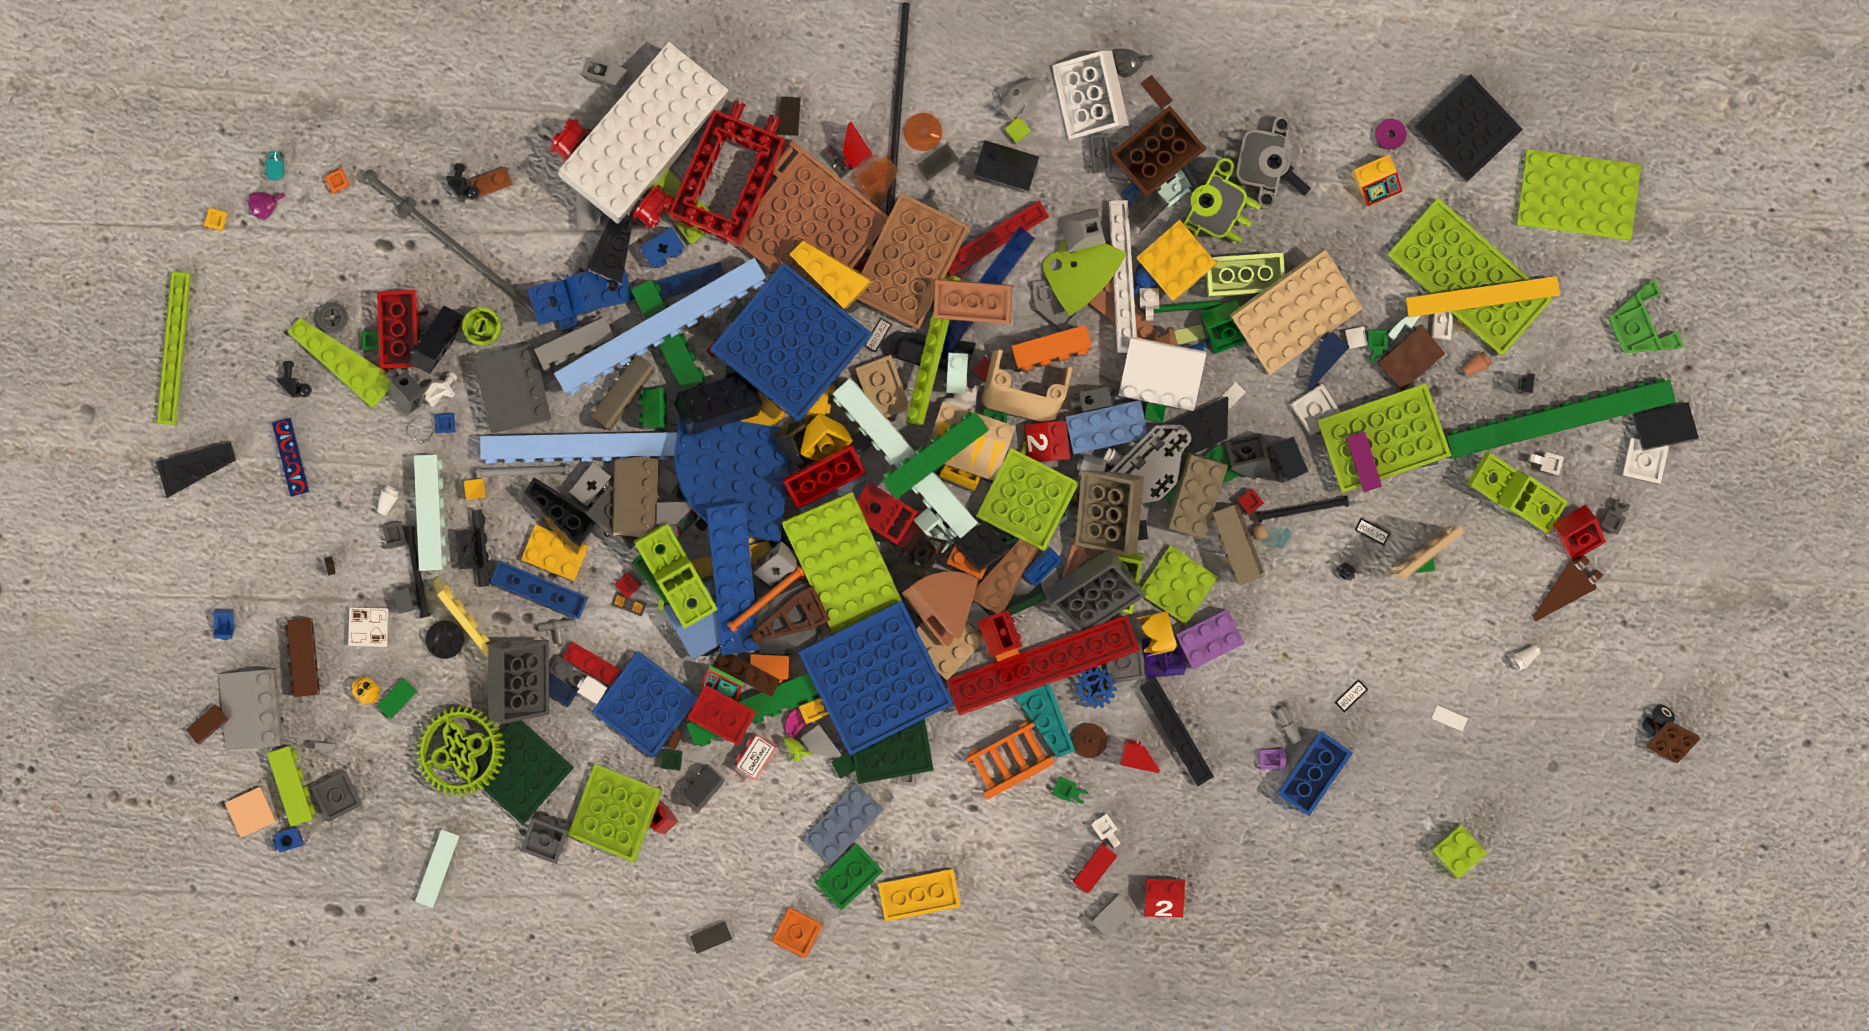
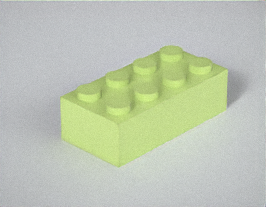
(1244, 274)

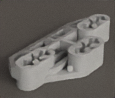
(1156, 463)

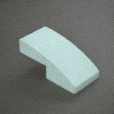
(1408, 322)

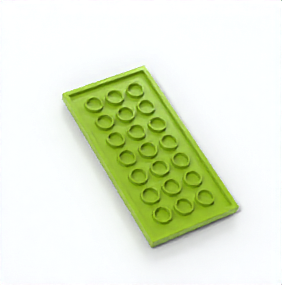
(1452, 256)
(842, 561)

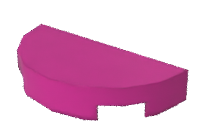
(794, 723)

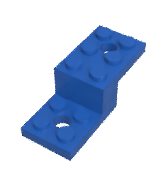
(577, 296)

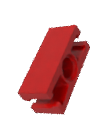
(1094, 868)

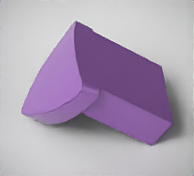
(1273, 759)

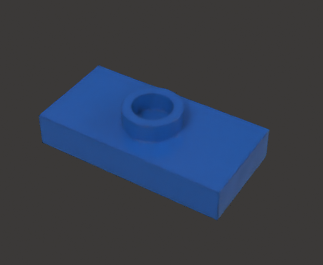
(1042, 566)

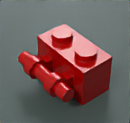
(1000, 633)

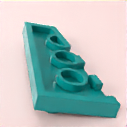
(1045, 714)

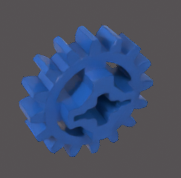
(1088, 683)

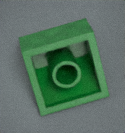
(1221, 328)

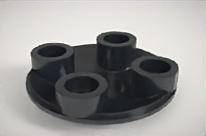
(444, 639)

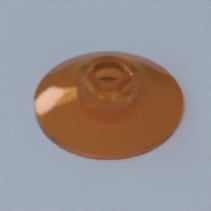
(916, 139)

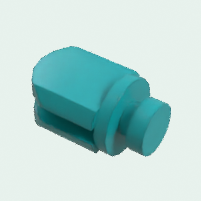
(274, 166)

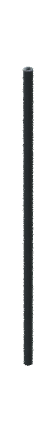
(898, 100)

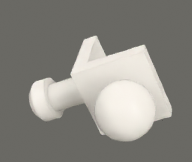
(439, 388)

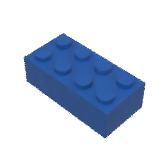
(1314, 773)

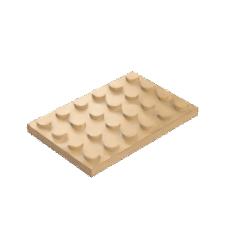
(1296, 311)

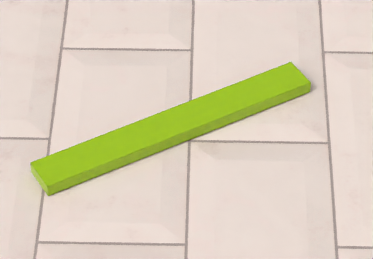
(174, 348)

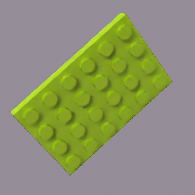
(1578, 194)
(1400, 433)

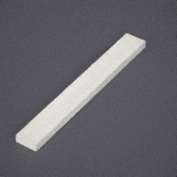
(1123, 278)

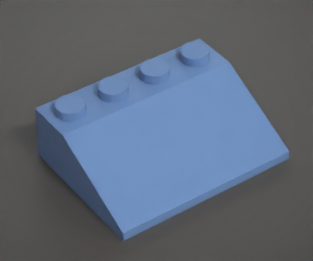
(700, 636)

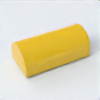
(960, 477)

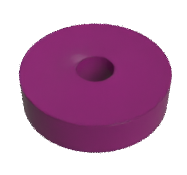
(1382, 134)

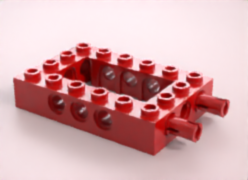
(730, 128)

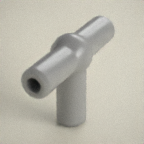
(556, 625)

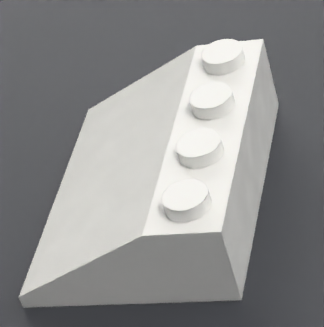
(1090, 94)
(1162, 373)

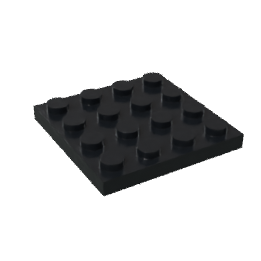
(1468, 128)

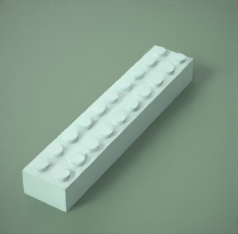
(897, 449)

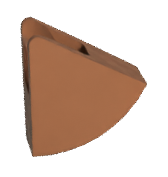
(943, 603)

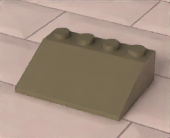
(1109, 511)

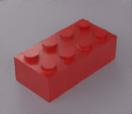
(397, 327)

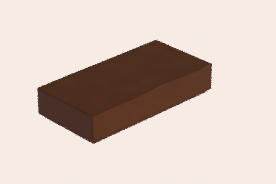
(207, 724)

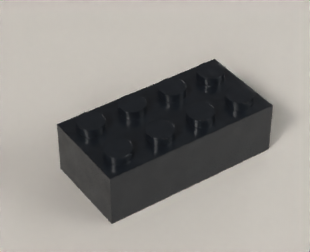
(717, 404)

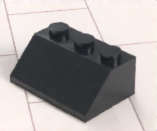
(1006, 166)

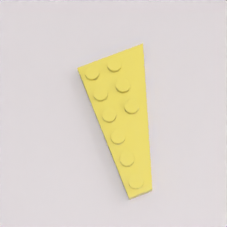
(458, 610)

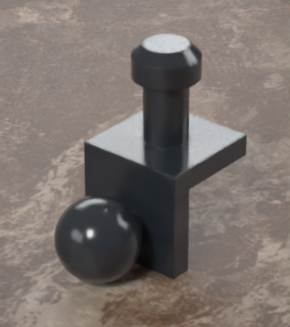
(460, 185)
(291, 384)

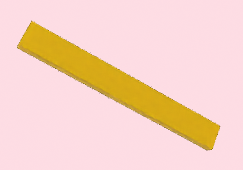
(1482, 296)

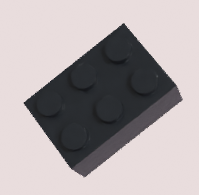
(1287, 459)

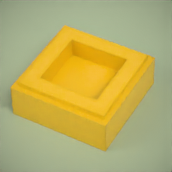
(216, 219)

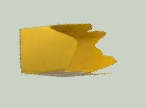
(1160, 631)

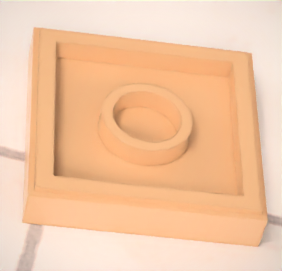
(250, 812)

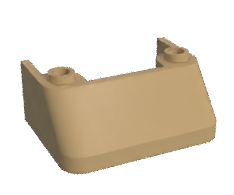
(1002, 398)

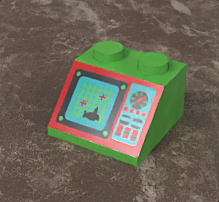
(723, 682)

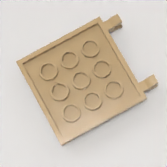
(1431, 548)

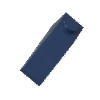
(1327, 355)

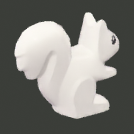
(966, 400)

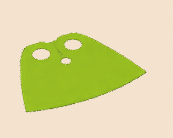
(1082, 283)

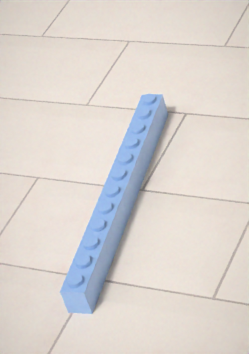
(660, 326)
(576, 446)

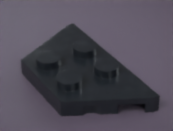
(1206, 426)

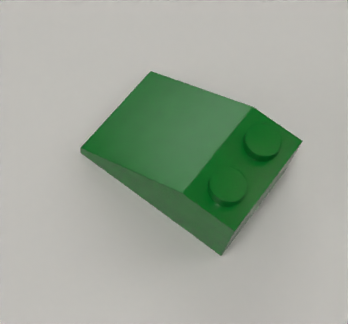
(654, 408)

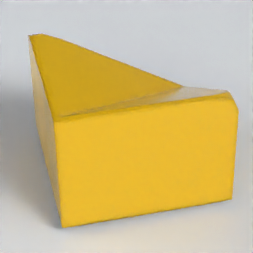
(475, 489)

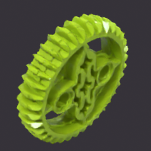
(452, 746)

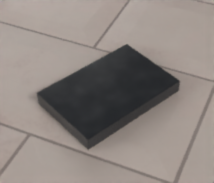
(1665, 426)

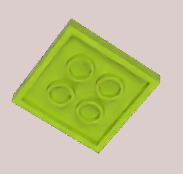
(1178, 584)

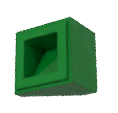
(1155, 412)

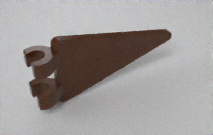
(1569, 587)

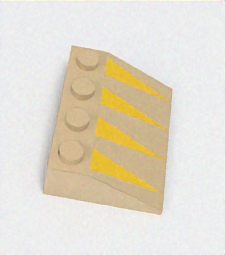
(985, 454)

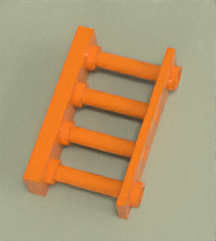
(1025, 770)

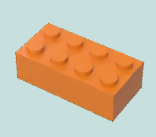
(1051, 347)

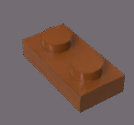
(492, 182)

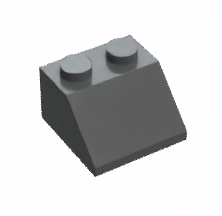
(704, 786)

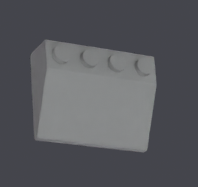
(252, 709)

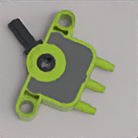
(1224, 206)

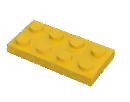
(919, 895)

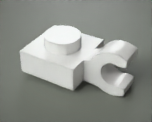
(1149, 300)
(1549, 462)
(1104, 828)

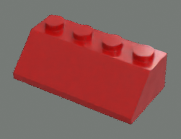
(824, 476)

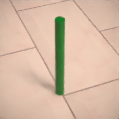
(1186, 306)

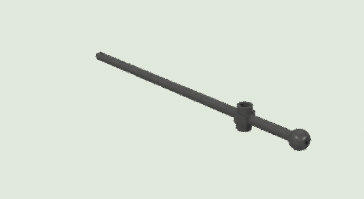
(407, 207)

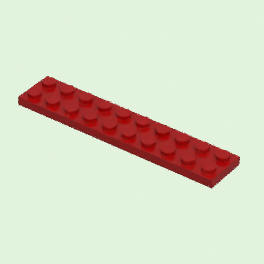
(1043, 665)

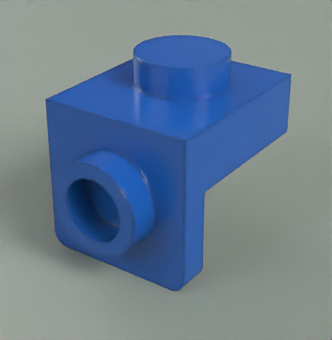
(224, 624)

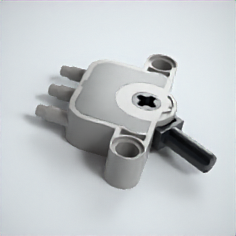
(1253, 161)

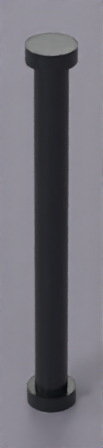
(1302, 509)
(417, 574)

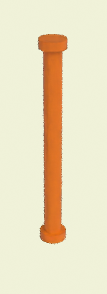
(766, 598)

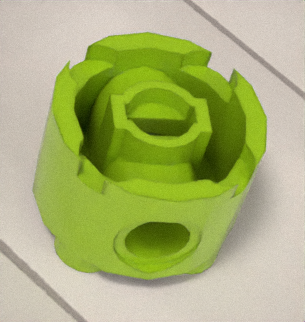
(482, 326)

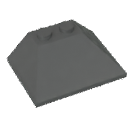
(786, 644)

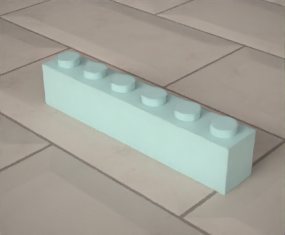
(429, 512)

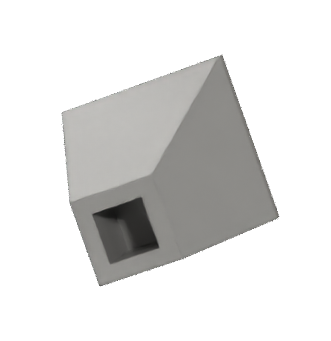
(1082, 230)

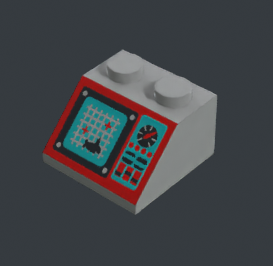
(677, 515)

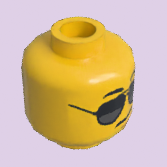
(365, 690)

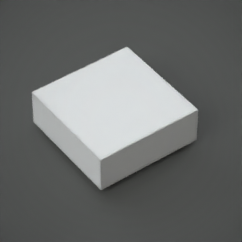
(1356, 337)

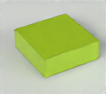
(1017, 130)

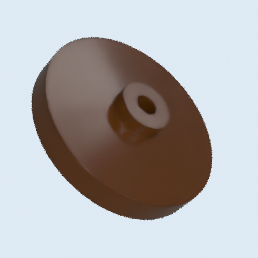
(1089, 740)

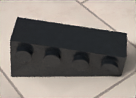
(559, 514)

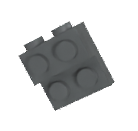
(546, 837)

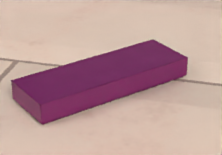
(1364, 462)

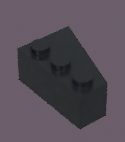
(436, 340)

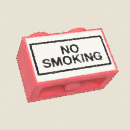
(755, 756)

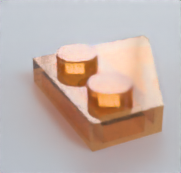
(878, 179)

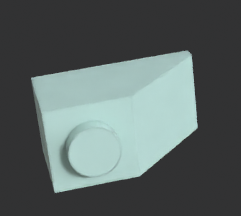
(957, 373)
(933, 527)

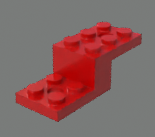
(895, 518)

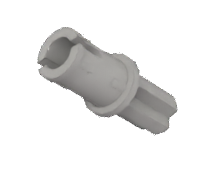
(1288, 725)

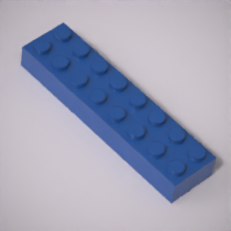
(539, 589)

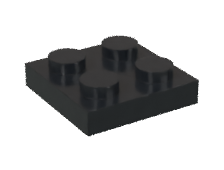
(982, 546)

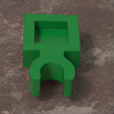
(1377, 341)
(1066, 790)

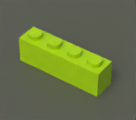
(291, 785)

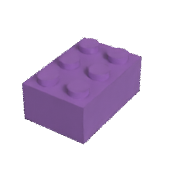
(1209, 639)

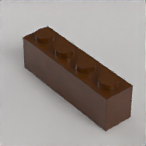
(303, 657)

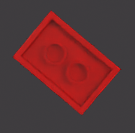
(721, 715)

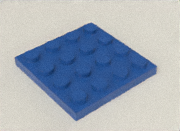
(645, 704)

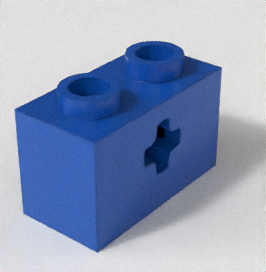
(667, 238)

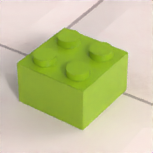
(1458, 851)

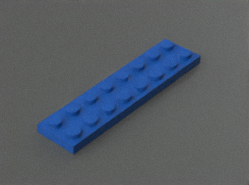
(731, 574)

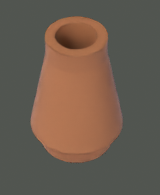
(1477, 364)

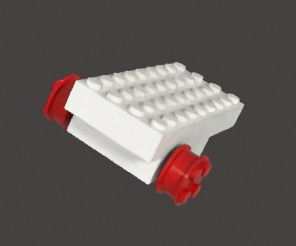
(639, 138)

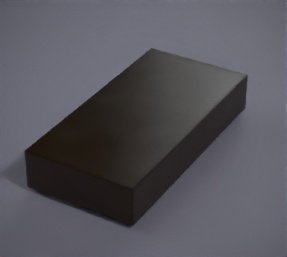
(789, 116)

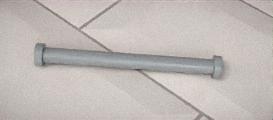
(523, 471)

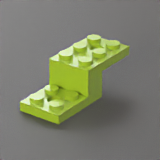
(1517, 492)
(675, 575)

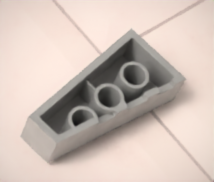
(574, 344)

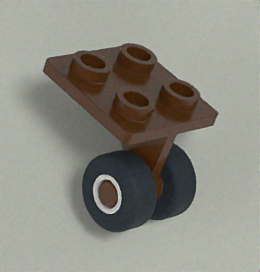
(1668, 738)

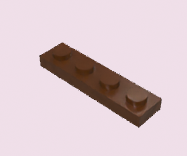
(747, 673)

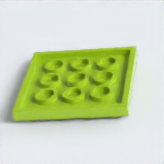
(1027, 499)
(615, 813)

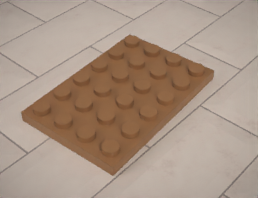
(909, 257)

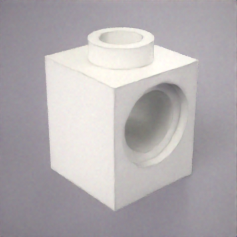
(592, 689)

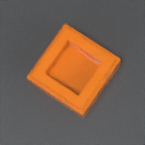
(337, 181)

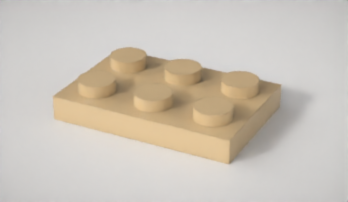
(883, 386)

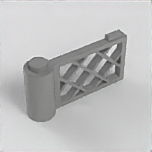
(589, 216)

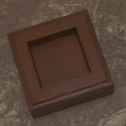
(675, 739)

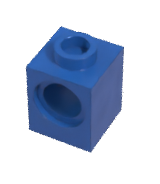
(295, 835)

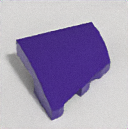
(1163, 664)

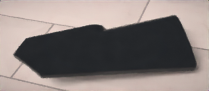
(910, 348)

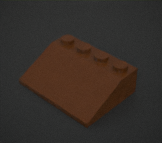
(1157, 151)

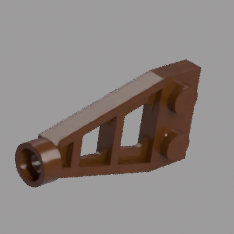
(811, 607)

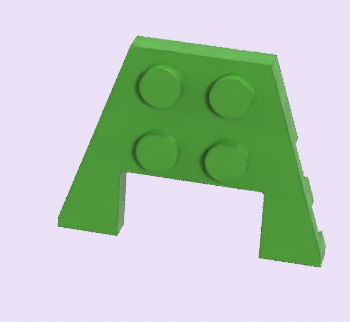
(1634, 326)

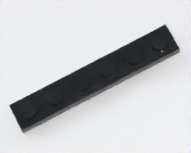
(1176, 731)

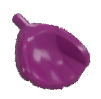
(263, 204)

